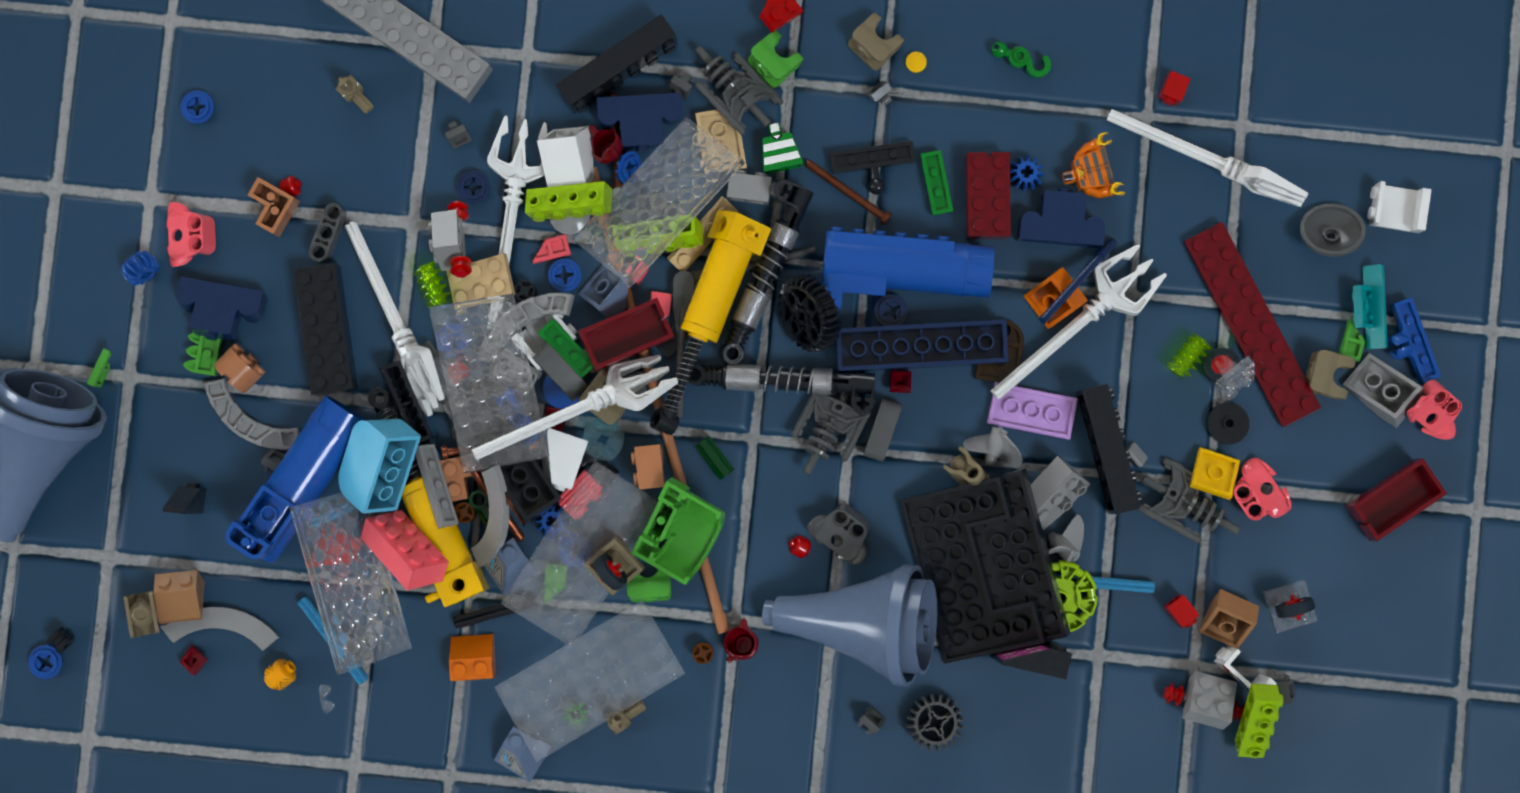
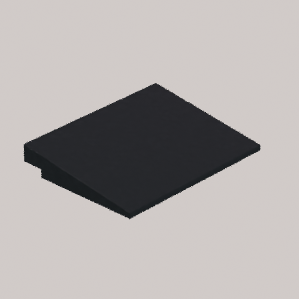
(986, 566)

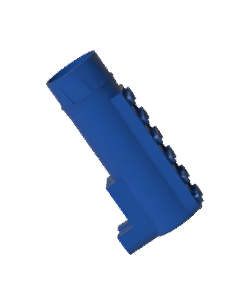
(881, 262)
(298, 479)

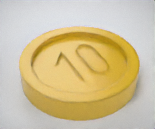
(916, 62)

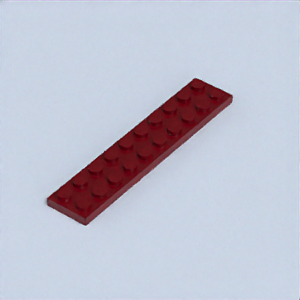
(1252, 324)

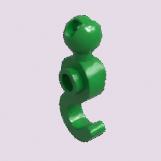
(1019, 58)

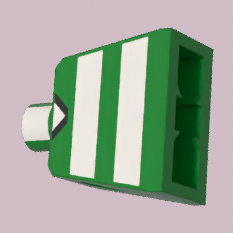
(780, 151)

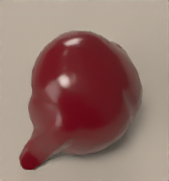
(605, 145)
(741, 642)

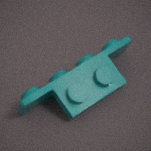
(1371, 306)

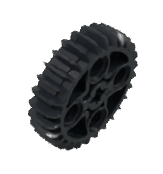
(809, 313)

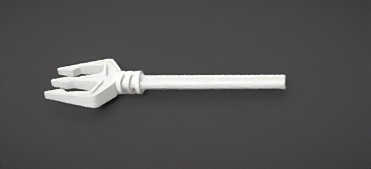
(516, 176)
(1254, 178)
(1109, 296)
(414, 358)
(616, 391)

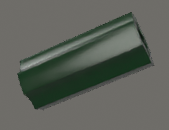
(714, 458)

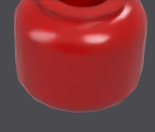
(291, 186)
(799, 546)

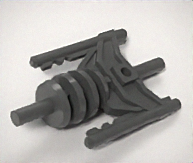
(740, 93)
(834, 418)
(1180, 501)

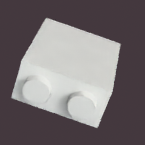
(567, 156)
(563, 459)

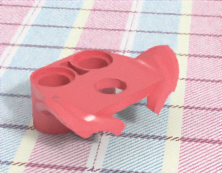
(197, 234)
(1441, 402)
(1254, 474)

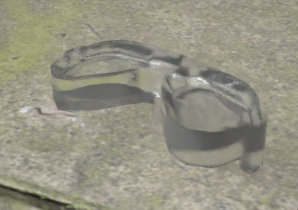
(326, 705)

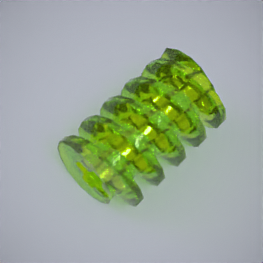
(432, 285)
(1187, 356)

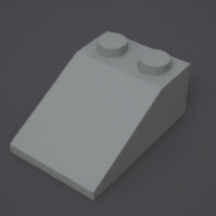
(1383, 389)

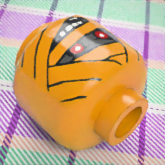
(280, 674)

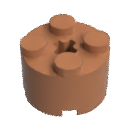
(239, 368)

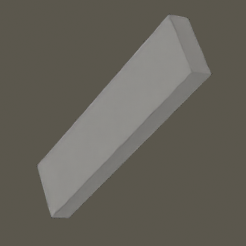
(436, 486)

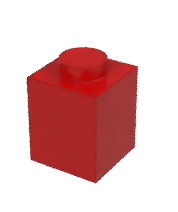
(1174, 88)
(1181, 611)

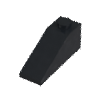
(187, 500)

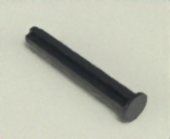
(481, 615)

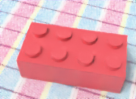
(404, 549)

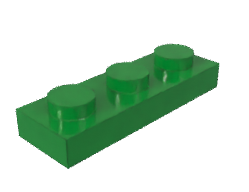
(936, 183)
(566, 348)

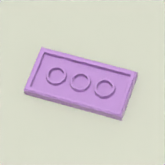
(1034, 412)

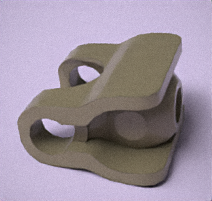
(870, 47)
(1321, 371)
(611, 413)
(965, 469)
(141, 614)

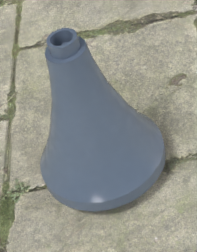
(41, 429)
(877, 622)

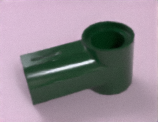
(482, 510)

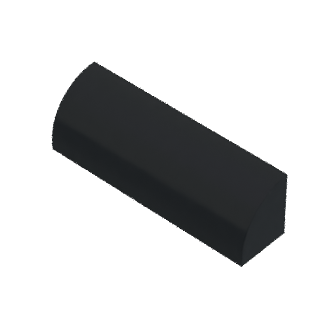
(405, 399)

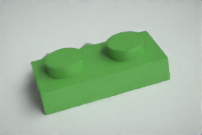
(206, 355)

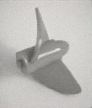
(995, 446)
(1070, 541)

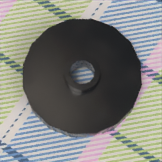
(1216, 423)

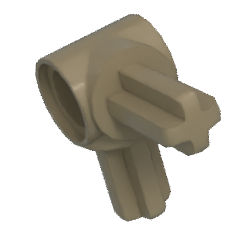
(353, 92)
(623, 720)

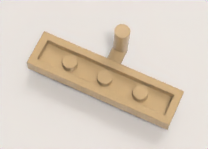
(684, 257)

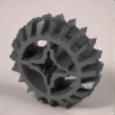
(943, 717)

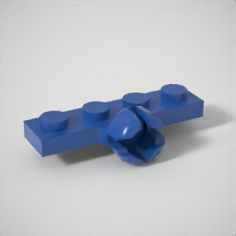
(1412, 341)

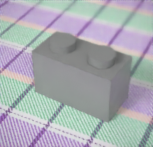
(749, 188)

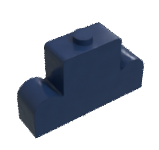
(639, 117)
(1062, 222)
(219, 307)

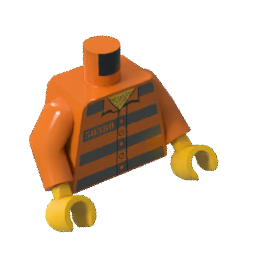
(1092, 170)

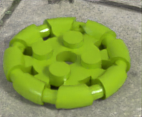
(1073, 593)

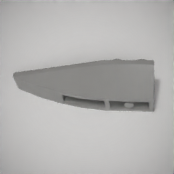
(1057, 490)

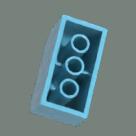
(377, 464)

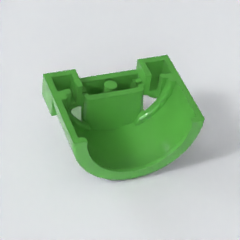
(690, 531)

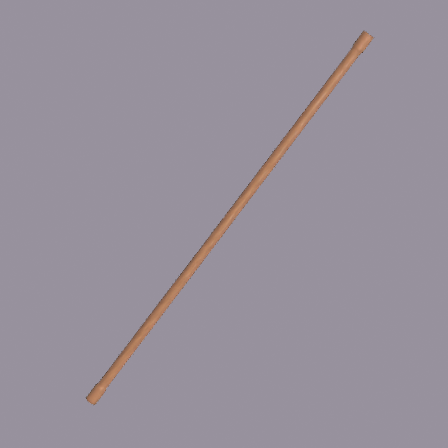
(718, 613)

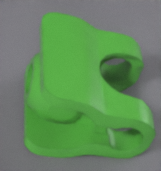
(769, 65)
(650, 589)

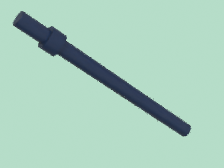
(1100, 256)

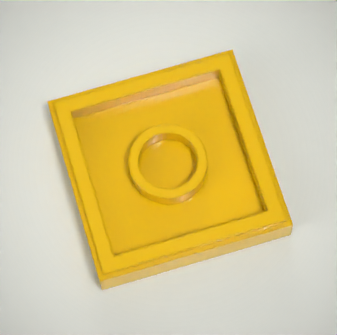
(1214, 473)

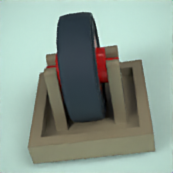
(614, 565)

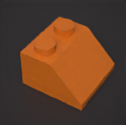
(1046, 293)
(472, 657)

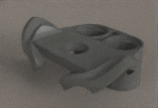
(853, 547)

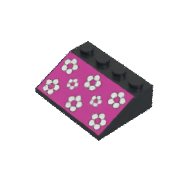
(1043, 658)

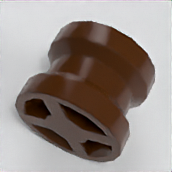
(462, 511)
(703, 652)

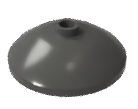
(1332, 222)

